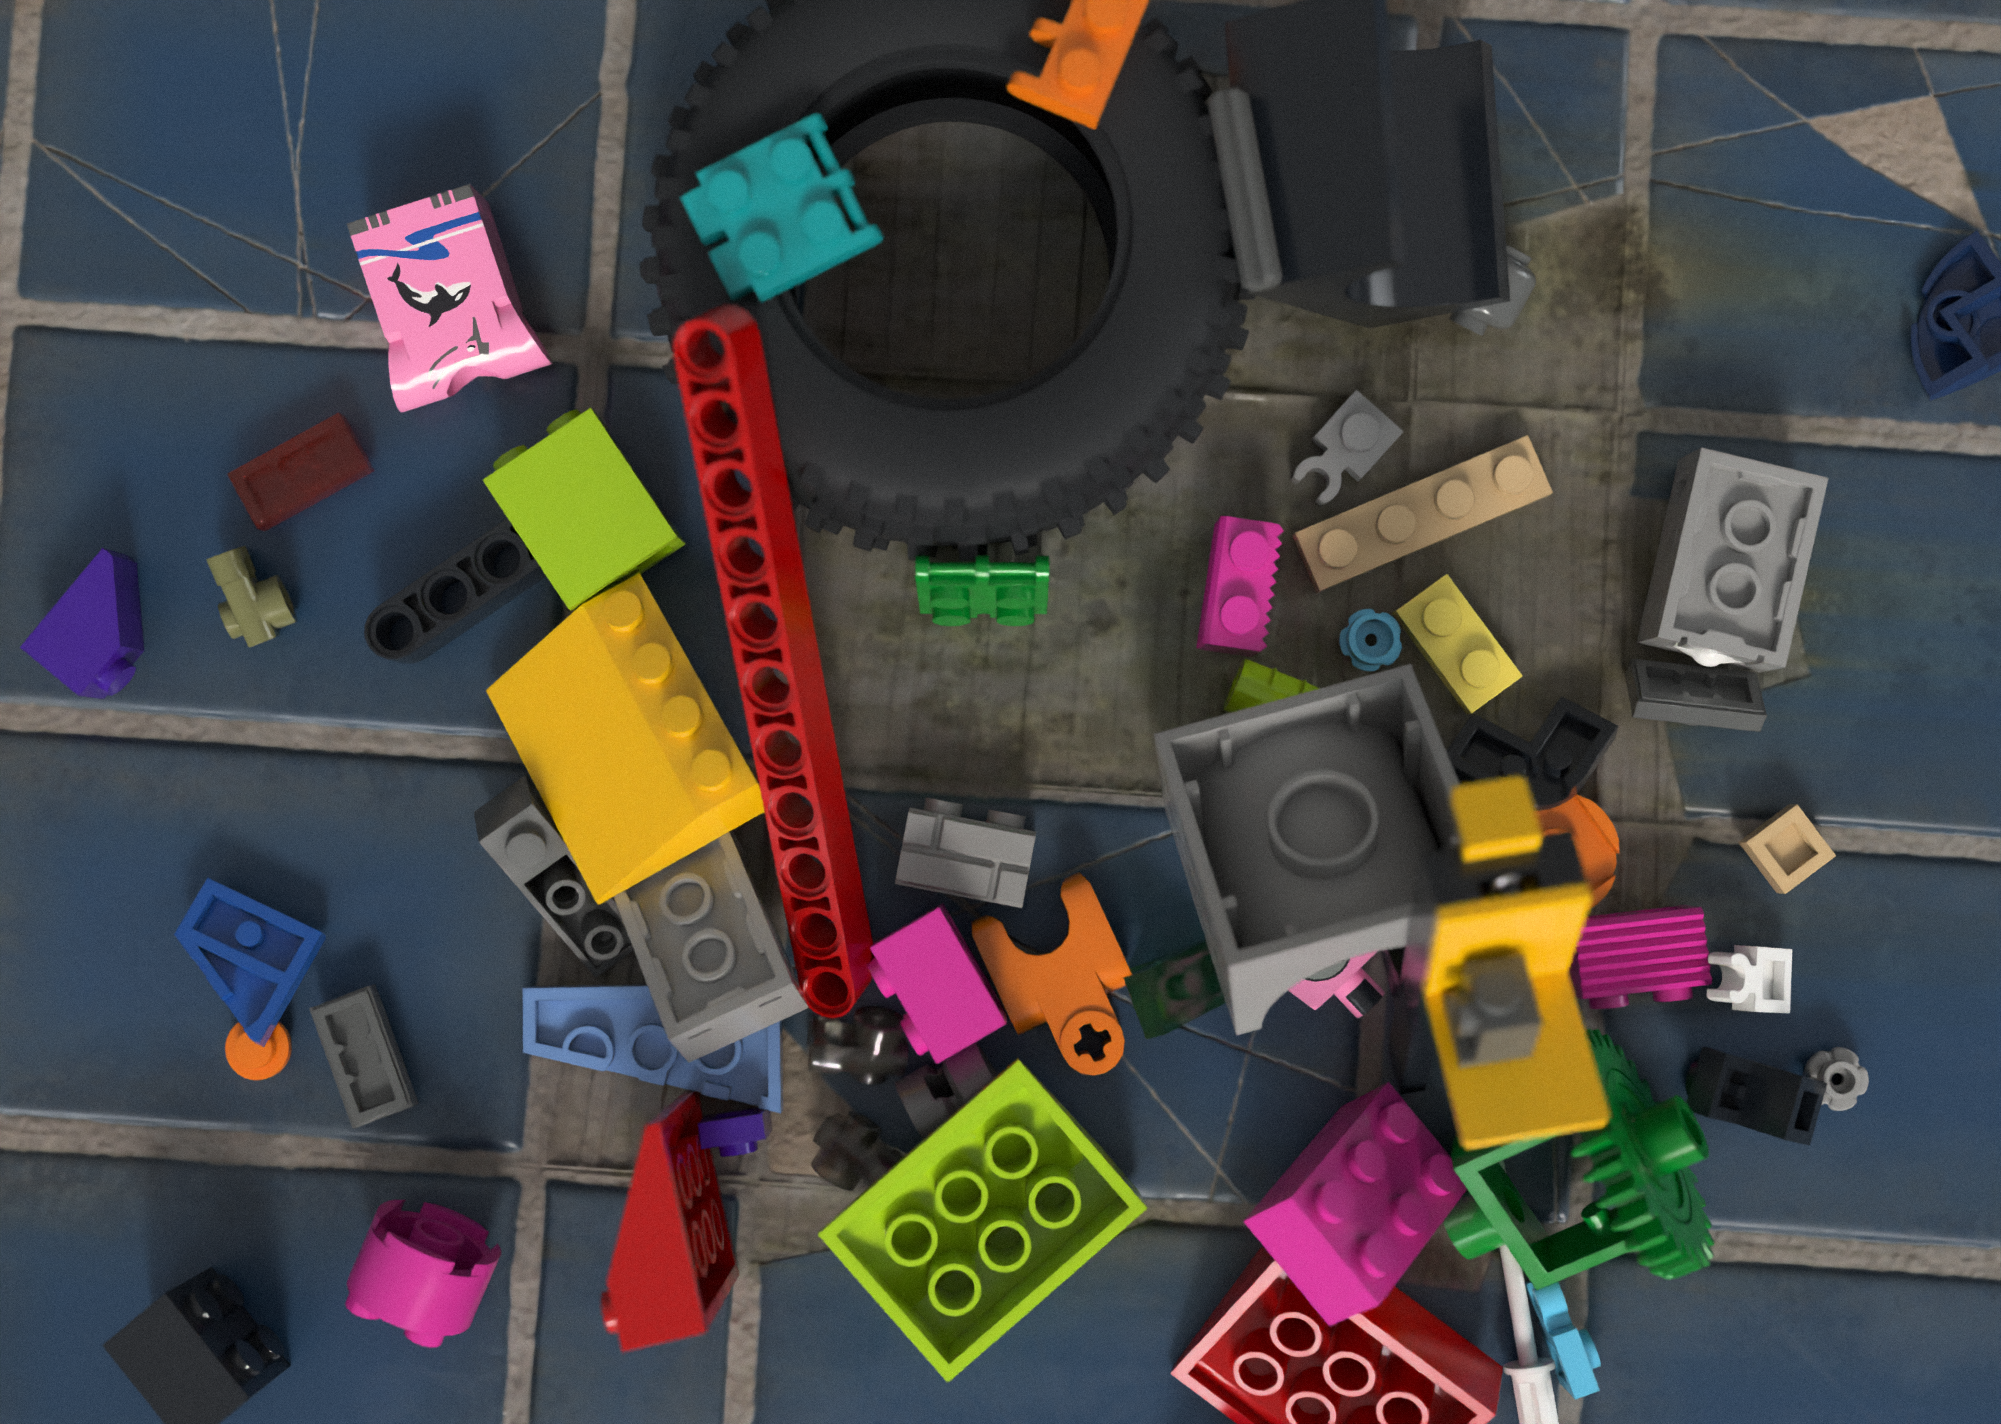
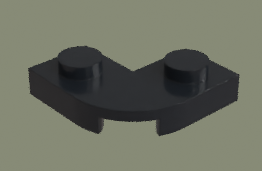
(1552, 763)

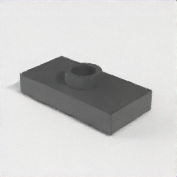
(1695, 695)
(364, 1056)

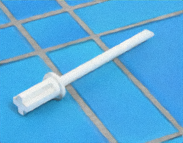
(1529, 1373)

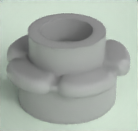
(1854, 1077)

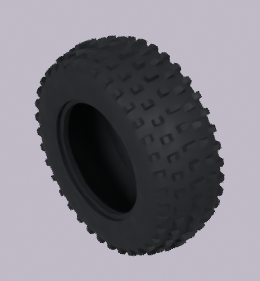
(1083, 424)

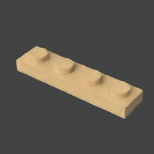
(1422, 514)

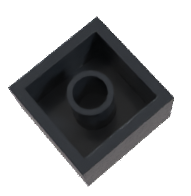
(198, 1352)

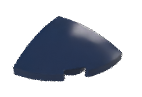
(1959, 321)

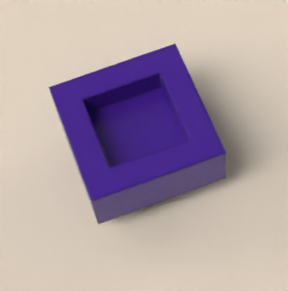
(735, 1130)

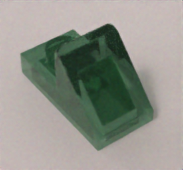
(1174, 989)

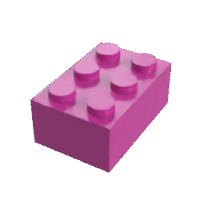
(1358, 1204)

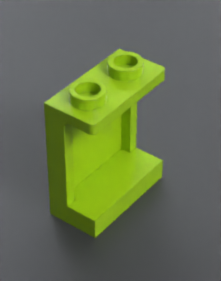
(581, 508)

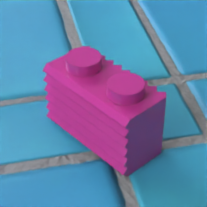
(1239, 586)
(1640, 953)

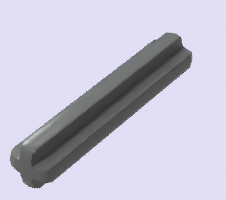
(1244, 189)

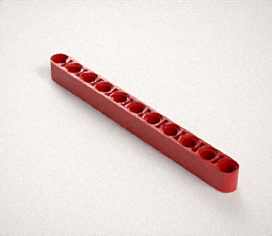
(787, 644)

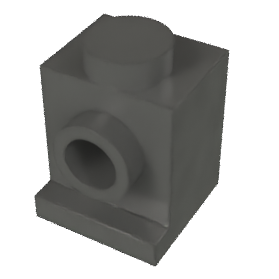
(1493, 1012)

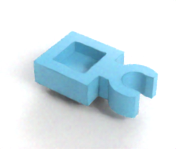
(1571, 1349)

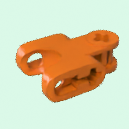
(1063, 985)

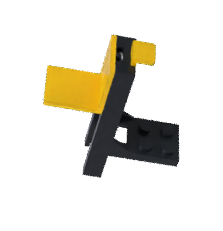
(1491, 900)

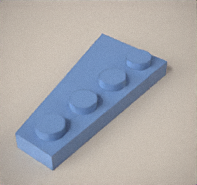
(623, 1033)

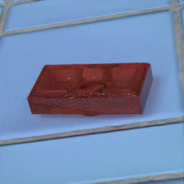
(300, 472)

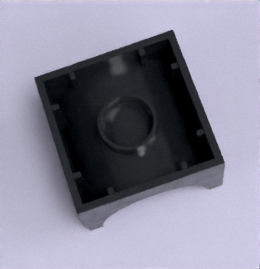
(1373, 163)

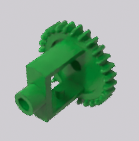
(1645, 1173)

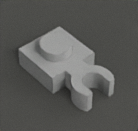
(1350, 442)

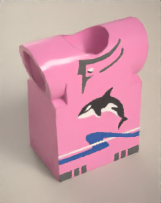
(444, 296)

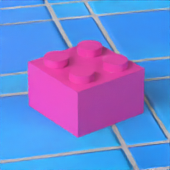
(937, 984)

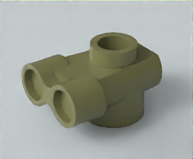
(251, 606)

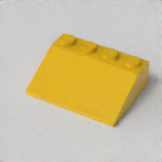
(624, 741)

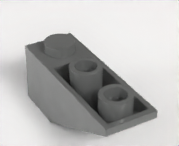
(532, 853)

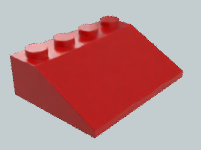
(674, 1237)
(1279, 1362)

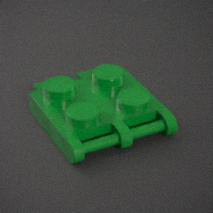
(964, 589)

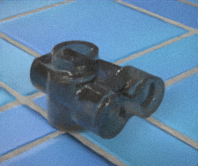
(866, 1049)
(852, 1151)

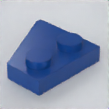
(248, 954)

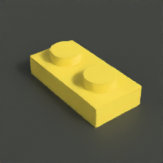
(1457, 644)

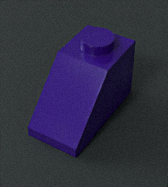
(93, 629)

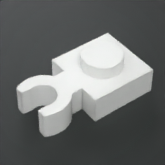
(1754, 978)

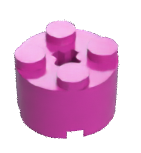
(422, 1271)

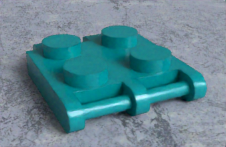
(778, 212)

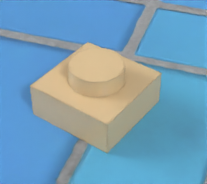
(1787, 849)

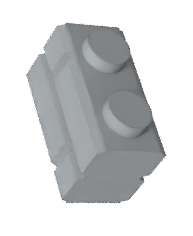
(965, 854)

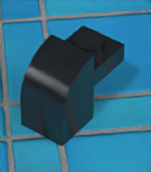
(1754, 1095)

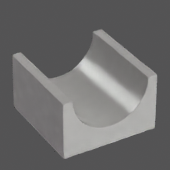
(1306, 829)

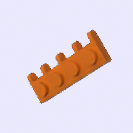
(1083, 58)

